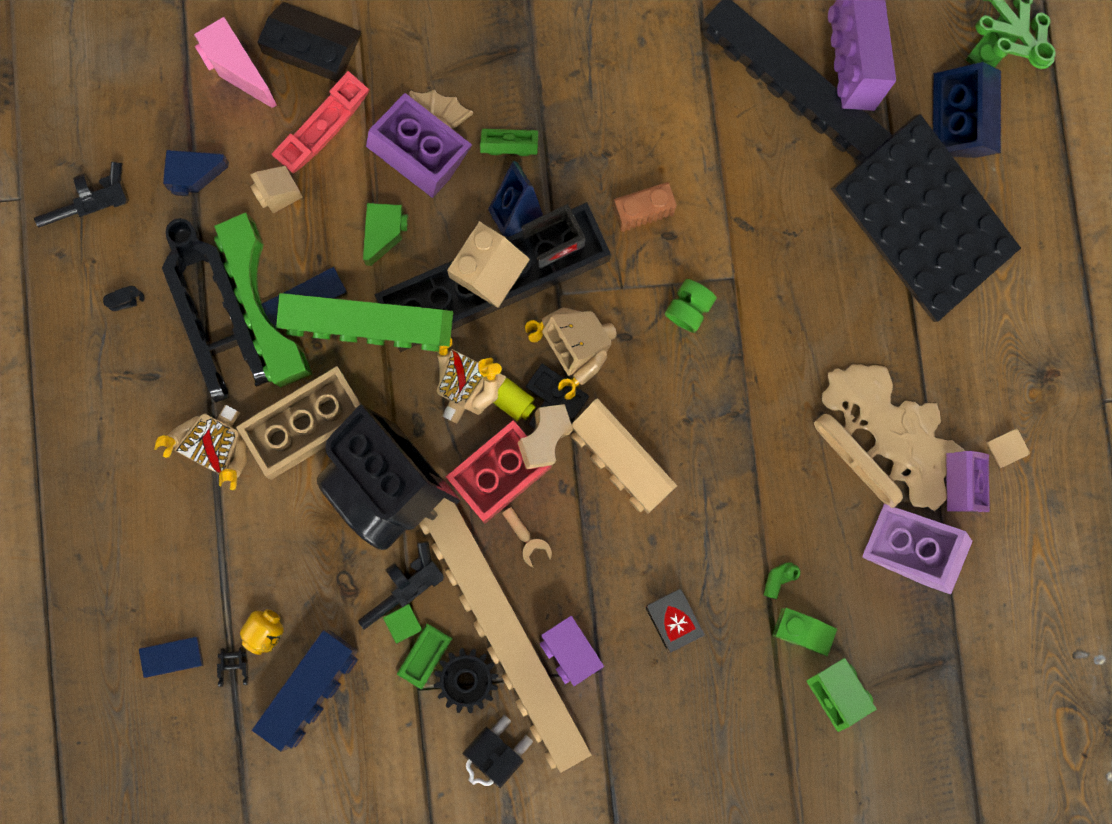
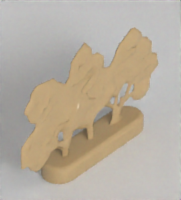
(900, 432)

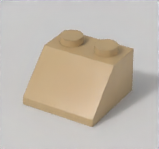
(488, 265)

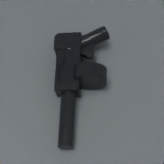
(90, 201)
(407, 587)

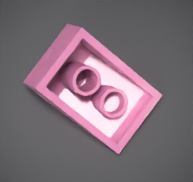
(225, 54)

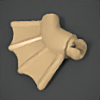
(444, 108)

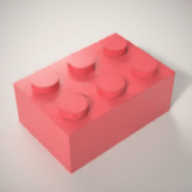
(495, 474)

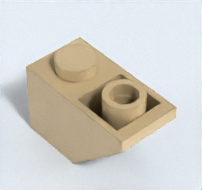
(275, 188)

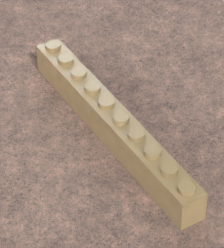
(506, 636)

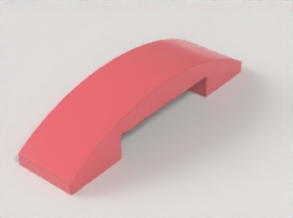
(323, 124)

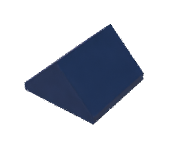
(514, 202)

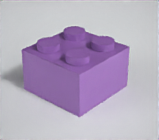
(572, 652)

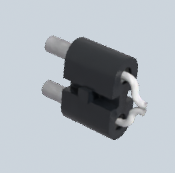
(493, 756)

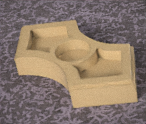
(539, 447)

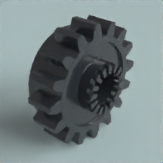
(450, 684)

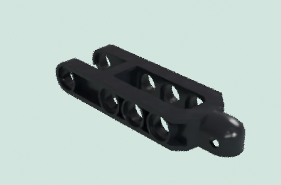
(188, 250)

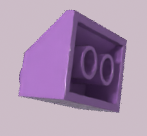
(417, 145)

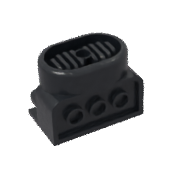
(379, 479)

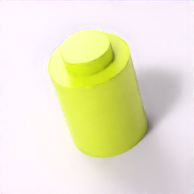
(514, 400)

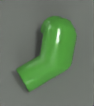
(778, 576)

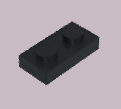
(545, 386)

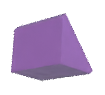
(968, 482)

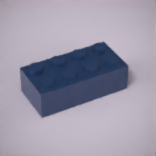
(305, 691)

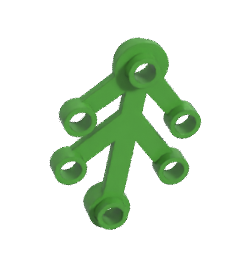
(1037, 49)

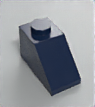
(191, 170)

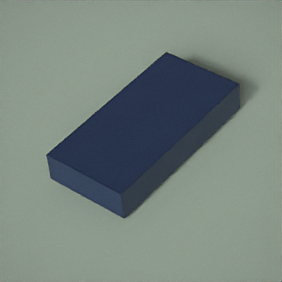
(171, 657)

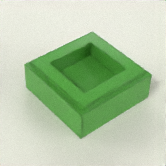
(402, 624)

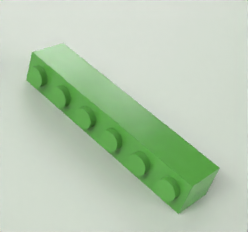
(366, 320)

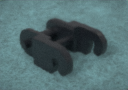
(123, 298)
(242, 665)

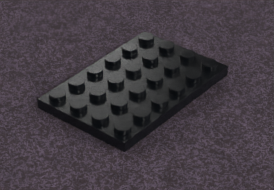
(926, 218)

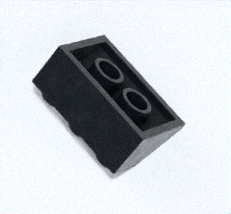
(308, 41)

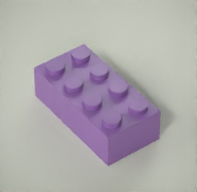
(862, 52)

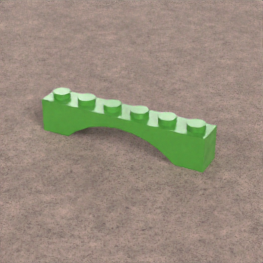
(242, 249)

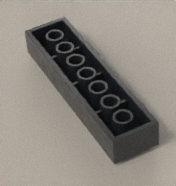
(438, 291)

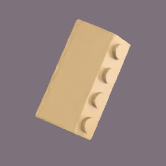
(622, 456)

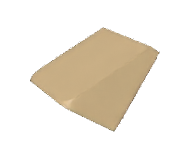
(1008, 448)

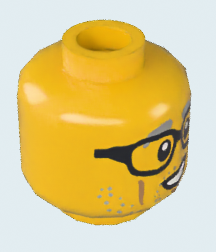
(261, 631)

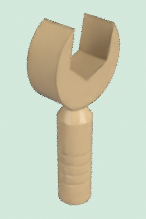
(524, 536)

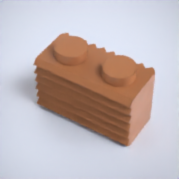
(644, 206)

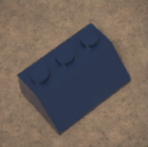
(968, 110)

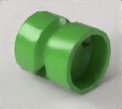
(692, 303)

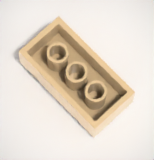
(299, 423)

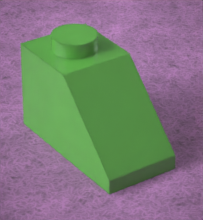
(382, 230)
(804, 631)

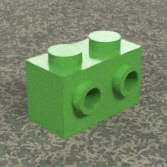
(841, 694)

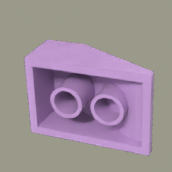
(918, 548)

